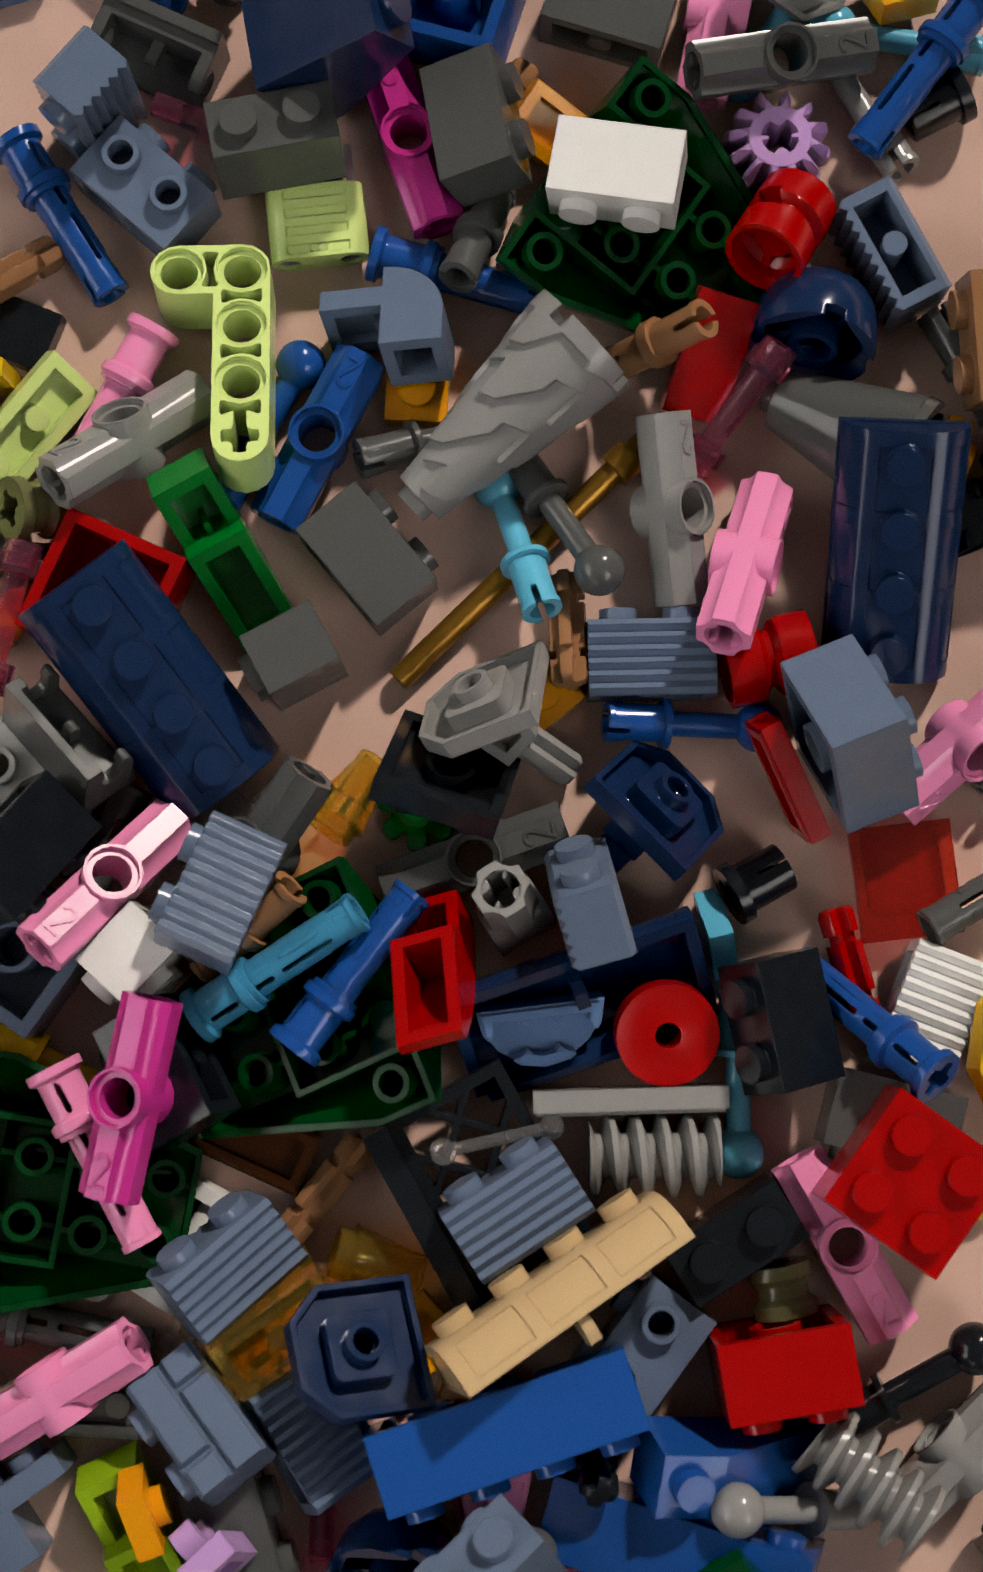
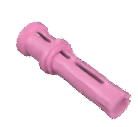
(133, 364)
(65, 1097)

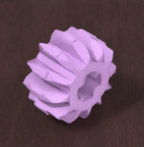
(765, 129)

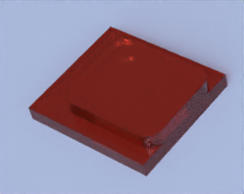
(899, 873)

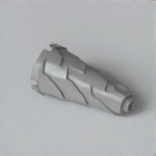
(515, 405)

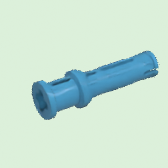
(254, 979)

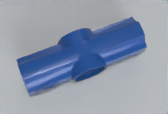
(334, 404)

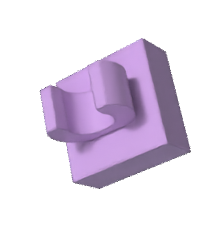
(210, 1550)

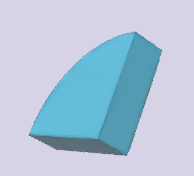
(715, 929)

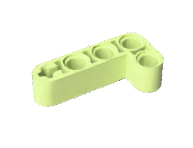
(236, 367)

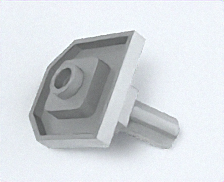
(499, 711)

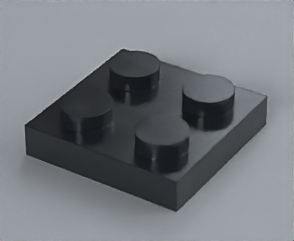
(456, 792)

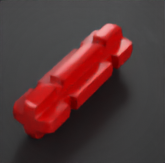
(846, 951)

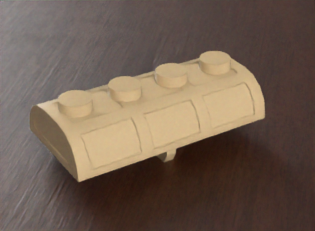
(560, 1292)

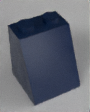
(327, 40)

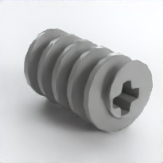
(655, 1153)
(872, 1482)

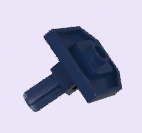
(654, 809)
(360, 1351)

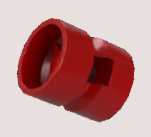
(781, 227)
(753, 672)

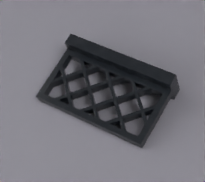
(420, 1197)

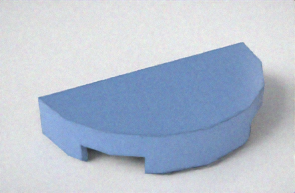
(540, 1028)

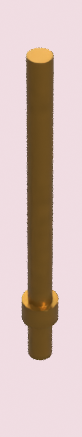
(619, 466)

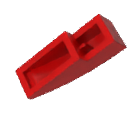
(434, 975)

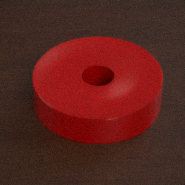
(671, 1061)

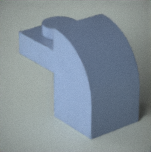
(400, 319)
(21, 1530)

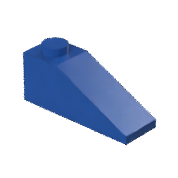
(692, 1458)

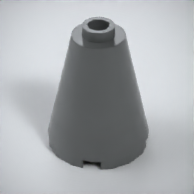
(808, 407)

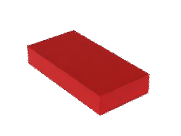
(708, 371)
(787, 777)

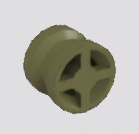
(27, 509)
(783, 1290)

